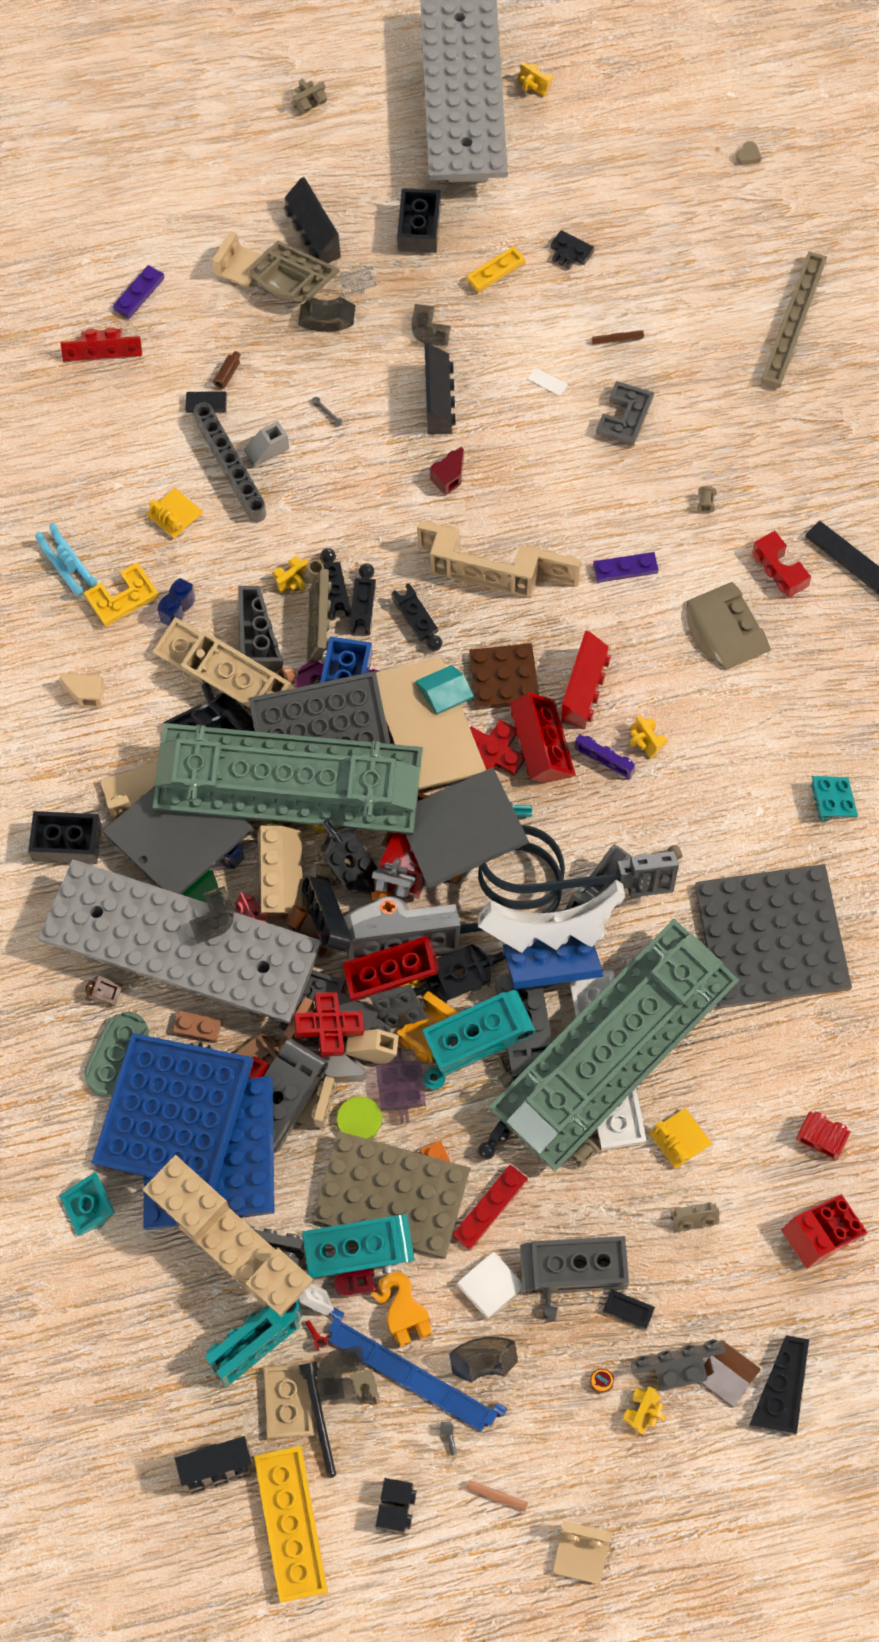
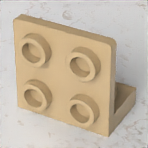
(234, 260)
(319, 1104)
(582, 1552)

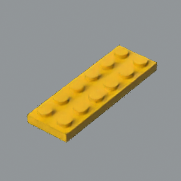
(290, 1524)

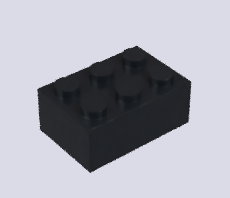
(419, 220)
(65, 837)
(215, 1465)

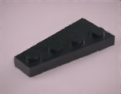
(782, 1395)

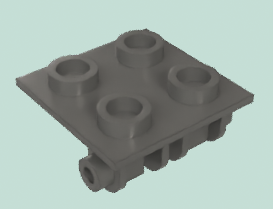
(399, 1006)

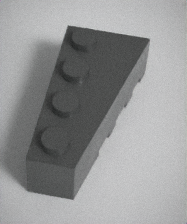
(256, 630)

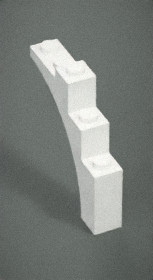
(554, 929)

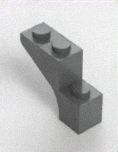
(606, 866)

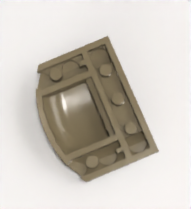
(291, 273)
(725, 627)

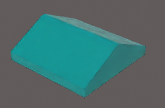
(445, 689)
(87, 1204)

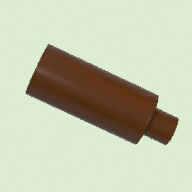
(227, 370)

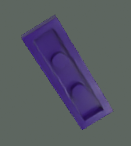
(138, 292)
(625, 567)
(605, 756)

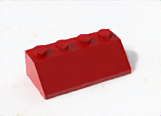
(584, 681)
(541, 738)
(390, 968)

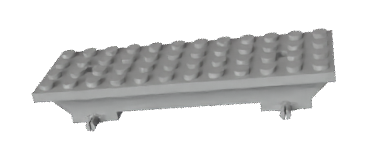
(463, 90)
(151, 935)

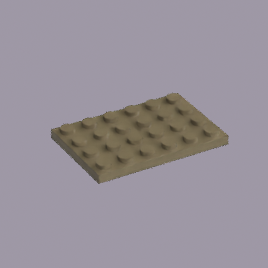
(383, 1181)

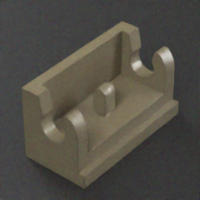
(364, 1383)

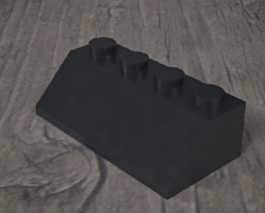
(312, 222)
(439, 391)

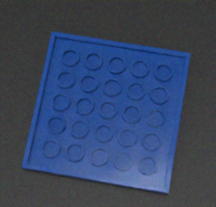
(171, 1104)
(248, 1166)

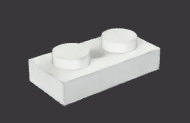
(316, 1299)

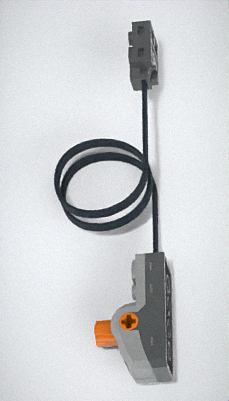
(390, 922)

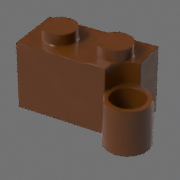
(302, 923)

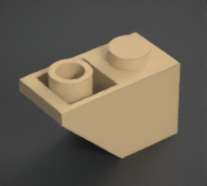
(85, 689)
(373, 1046)

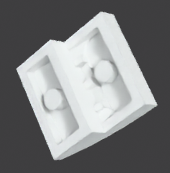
(490, 1285)

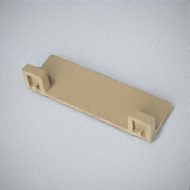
(127, 788)

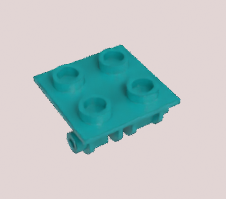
(833, 797)

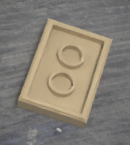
(287, 1403)

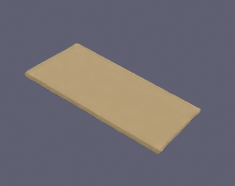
(445, 738)

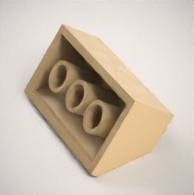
(279, 870)

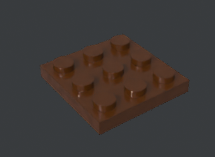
(502, 674)

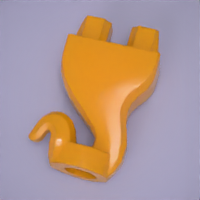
(404, 1311)

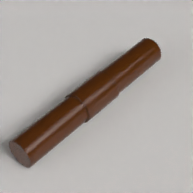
(616, 337)

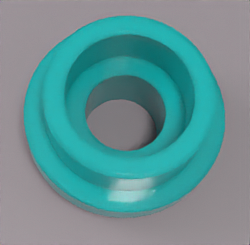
(433, 1085)

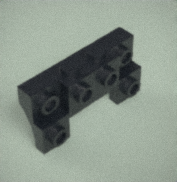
(223, 713)

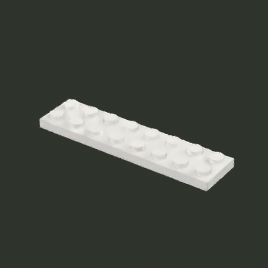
(625, 1123)

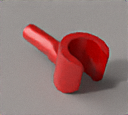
(315, 1334)

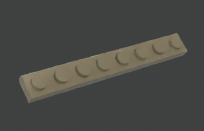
(794, 319)

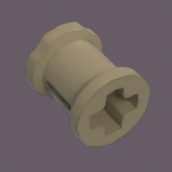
(706, 501)
(585, 1152)

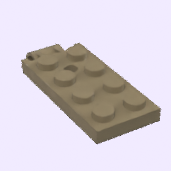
(318, 608)

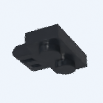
(570, 250)

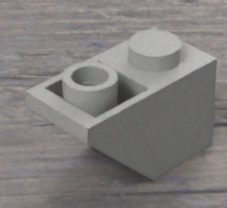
(267, 443)
(344, 1069)

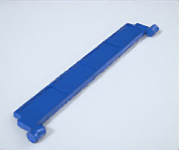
(413, 1377)

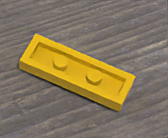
(496, 269)

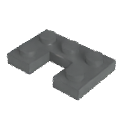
(628, 428)
(318, 983)

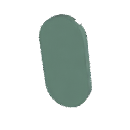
(110, 1050)

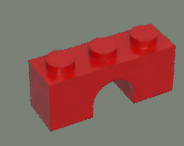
(788, 578)

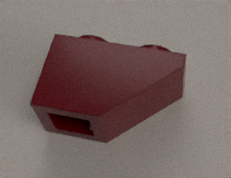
(448, 472)

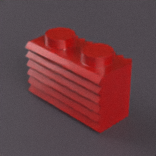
(823, 1135)

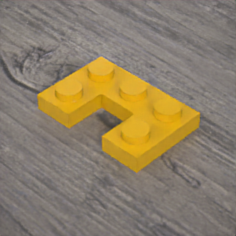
(111, 609)

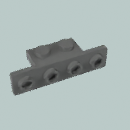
(680, 1366)

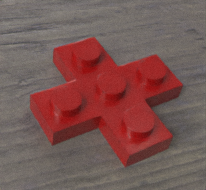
(496, 750)
(329, 1024)

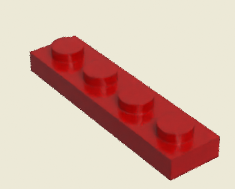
(490, 1207)

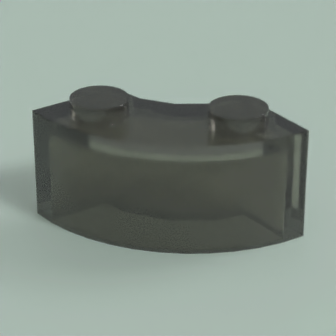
(327, 314)
(483, 1357)

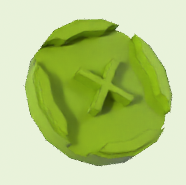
(359, 1117)

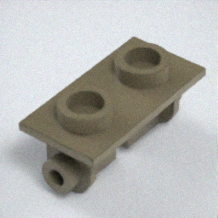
(705, 1216)

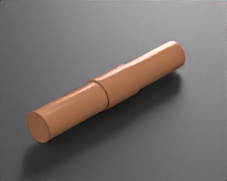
(497, 1495)

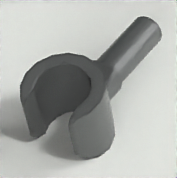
(549, 1311)
(447, 1428)

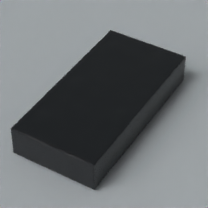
(215, 399)
(628, 1309)

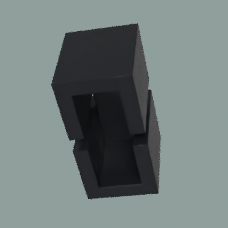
(392, 1518)

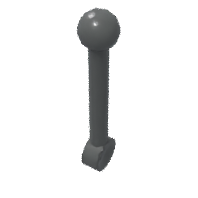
(316, 401)

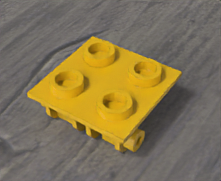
(173, 512)
(680, 1138)

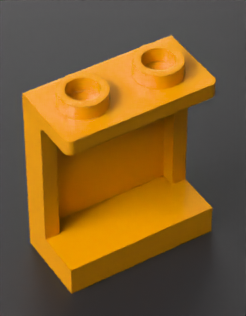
(412, 1035)

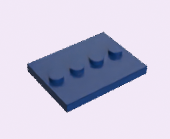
(546, 966)

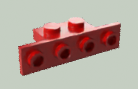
(101, 345)

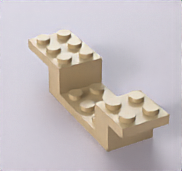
(517, 579)
(217, 663)
(226, 1237)

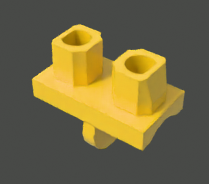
(534, 80)
(292, 578)
(645, 738)
(648, 1412)

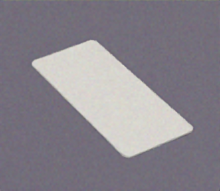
(547, 381)

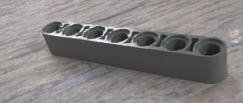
(231, 470)

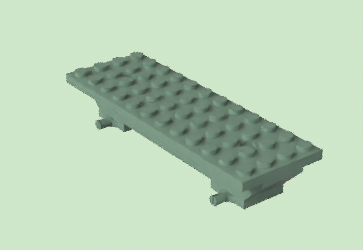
(288, 778)
(613, 1044)

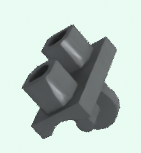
(384, 877)

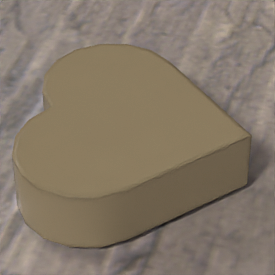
(749, 153)

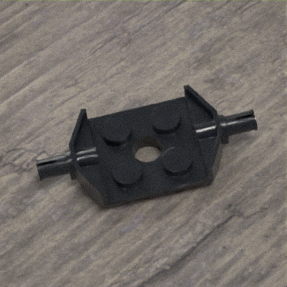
(346, 844)
(477, 973)

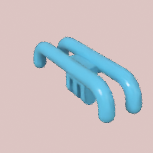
(66, 561)

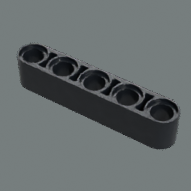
(326, 913)

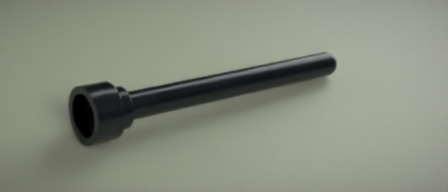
(309, 1372)

